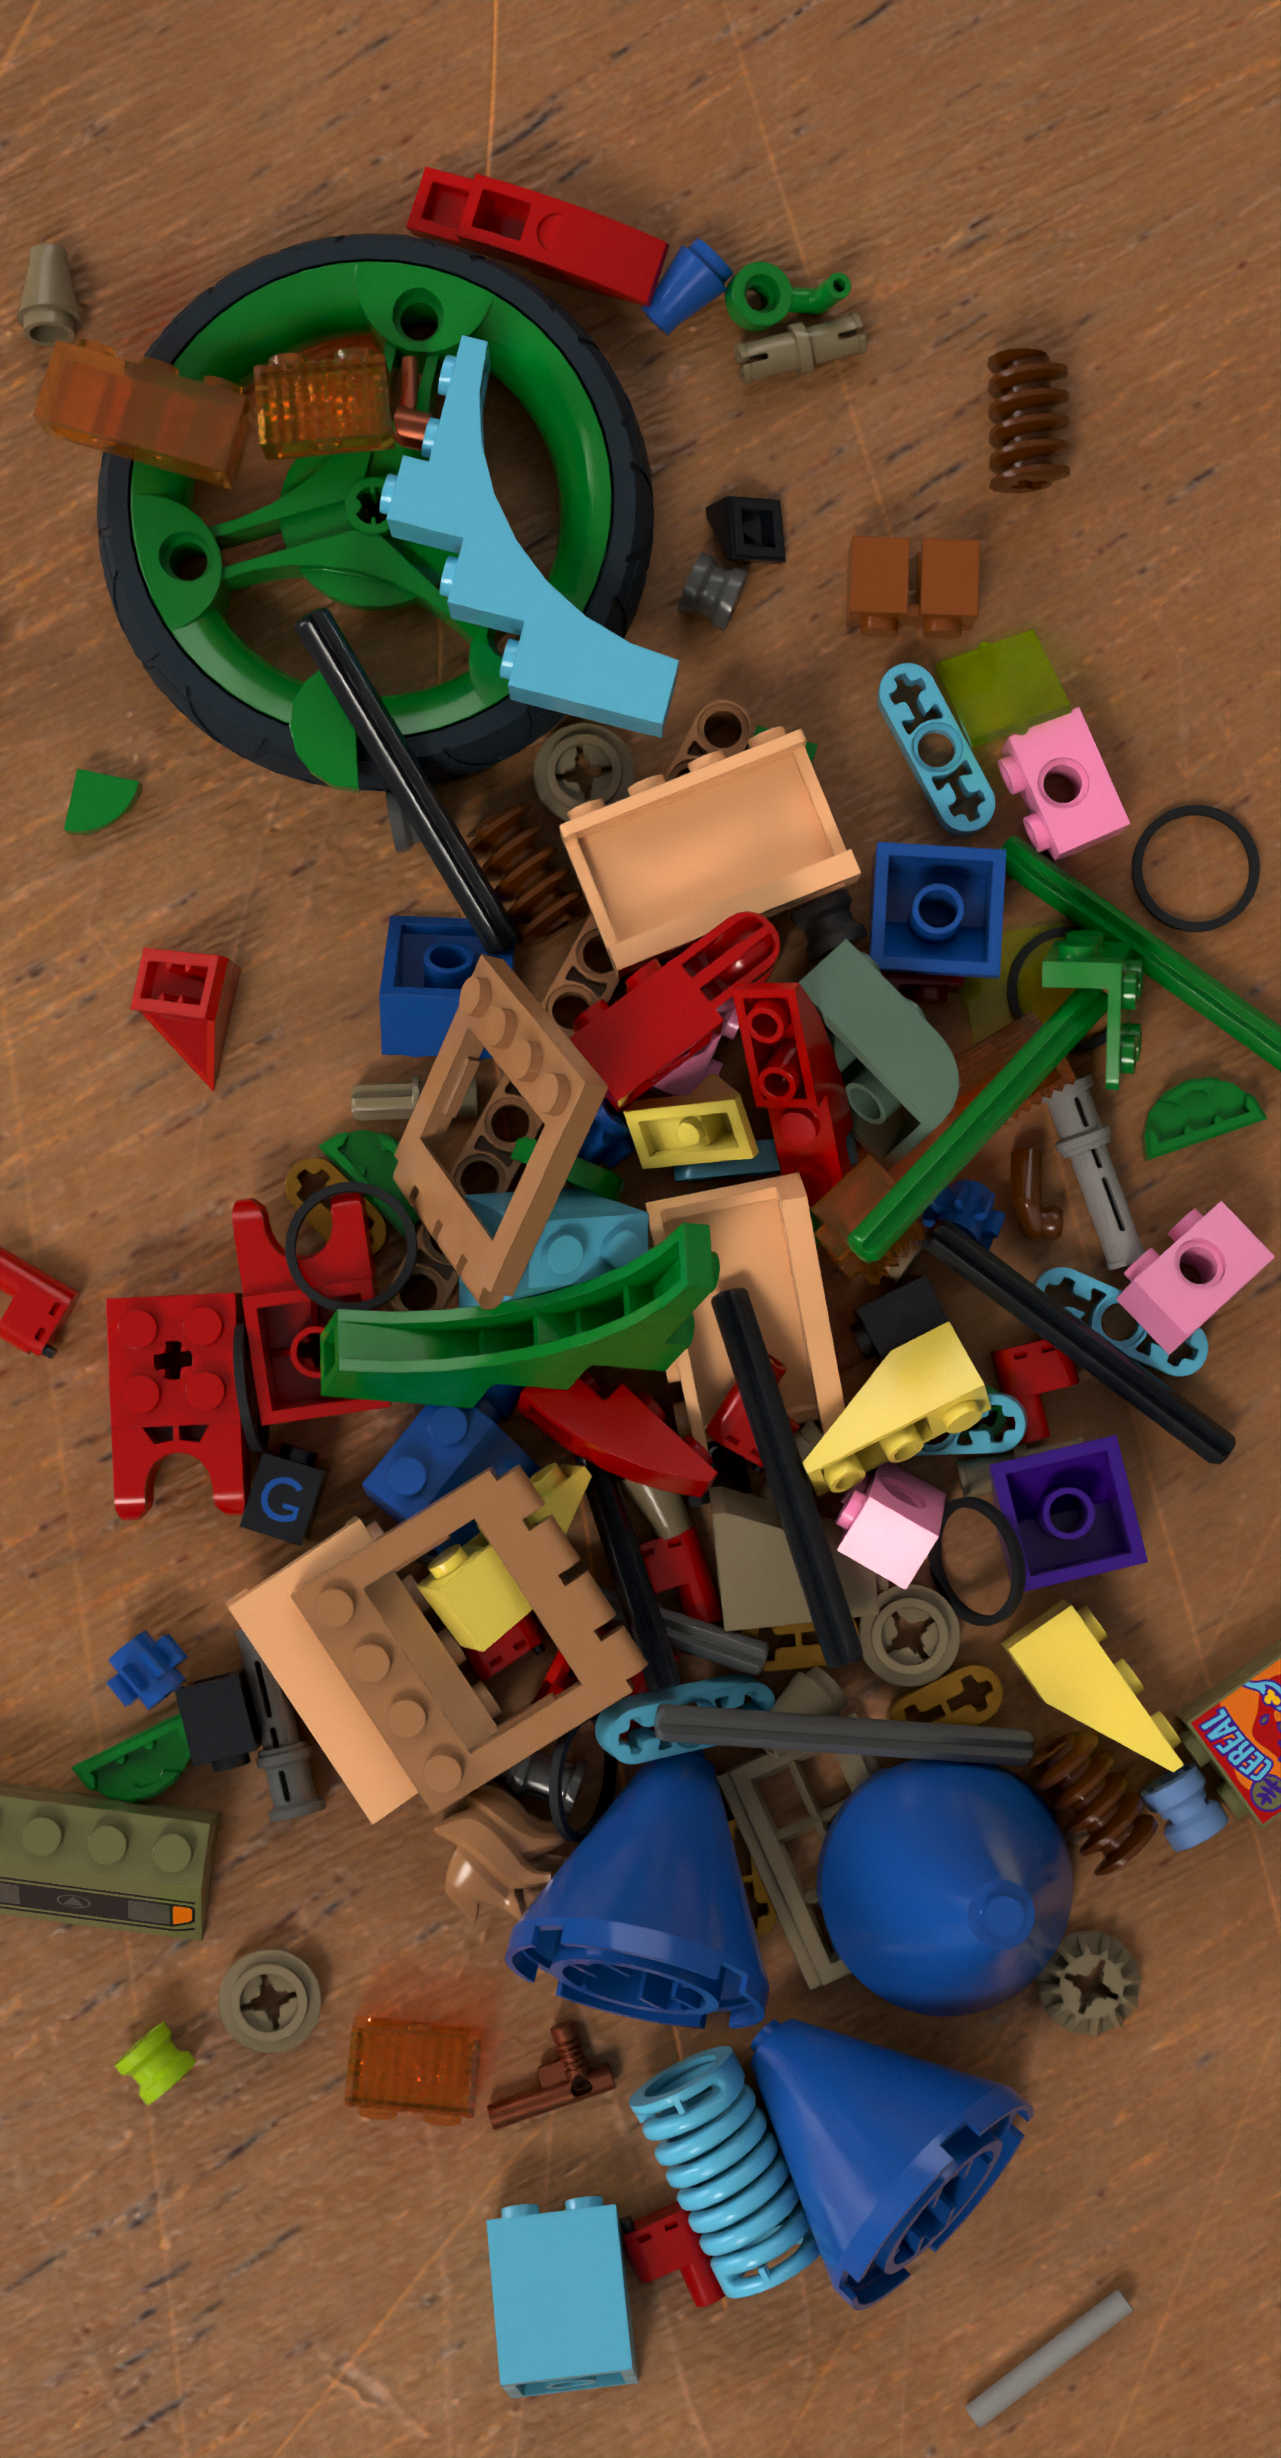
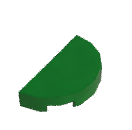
(324, 736)
(1196, 1113)
(371, 1160)
(583, 1174)
(140, 1764)

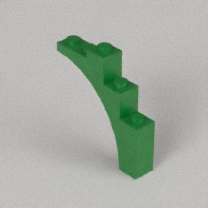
(452, 1356)

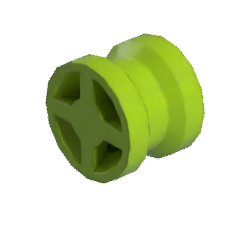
(155, 2063)

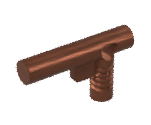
(556, 2082)

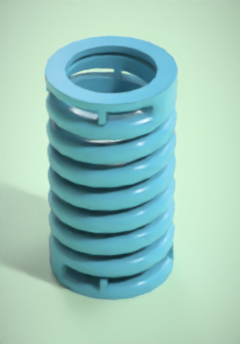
(731, 2190)

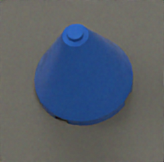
(945, 1885)
(651, 1908)
(880, 2148)

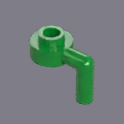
(778, 296)

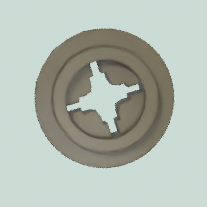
(559, 758)
(938, 1638)
(1079, 1955)
(255, 2025)

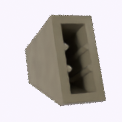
(758, 1572)

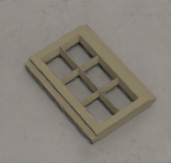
(771, 1858)

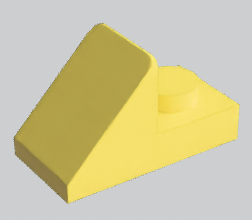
(692, 1127)

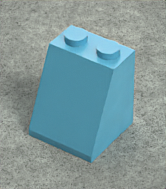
(578, 1243)
(561, 2299)

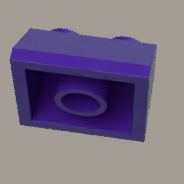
(1069, 1512)

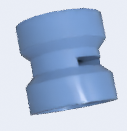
(1182, 1802)

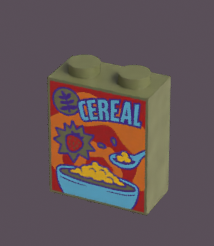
(1240, 1736)

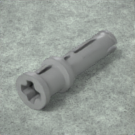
(1084, 1142)

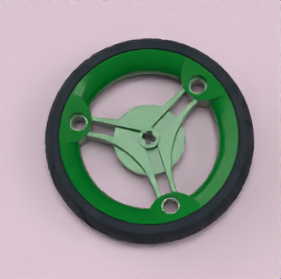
(374, 290)

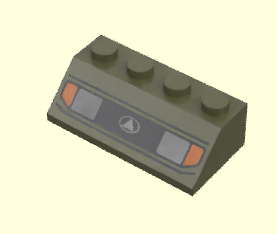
(106, 1861)

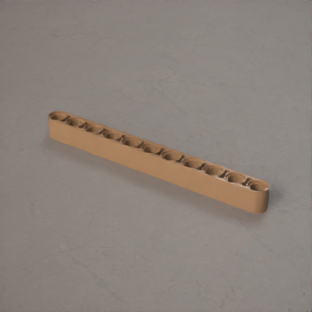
(571, 981)

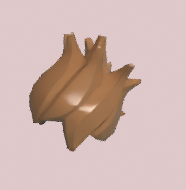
(497, 1852)

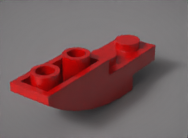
(538, 233)
(798, 1082)
(620, 1435)

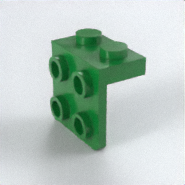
(1092, 963)

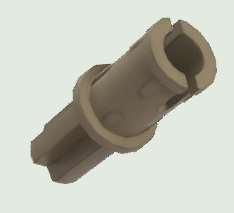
(399, 1099)

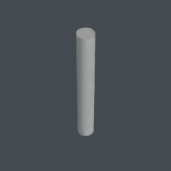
(1049, 2358)

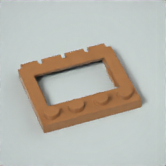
(556, 1083)
(392, 1687)

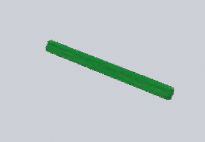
(1159, 959)
(977, 1124)

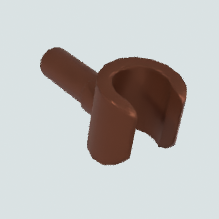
(408, 421)

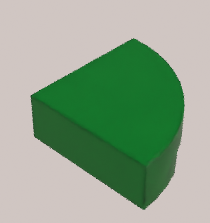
(99, 801)

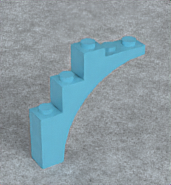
(451, 505)

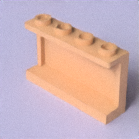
(705, 847)
(771, 1251)
(322, 1693)

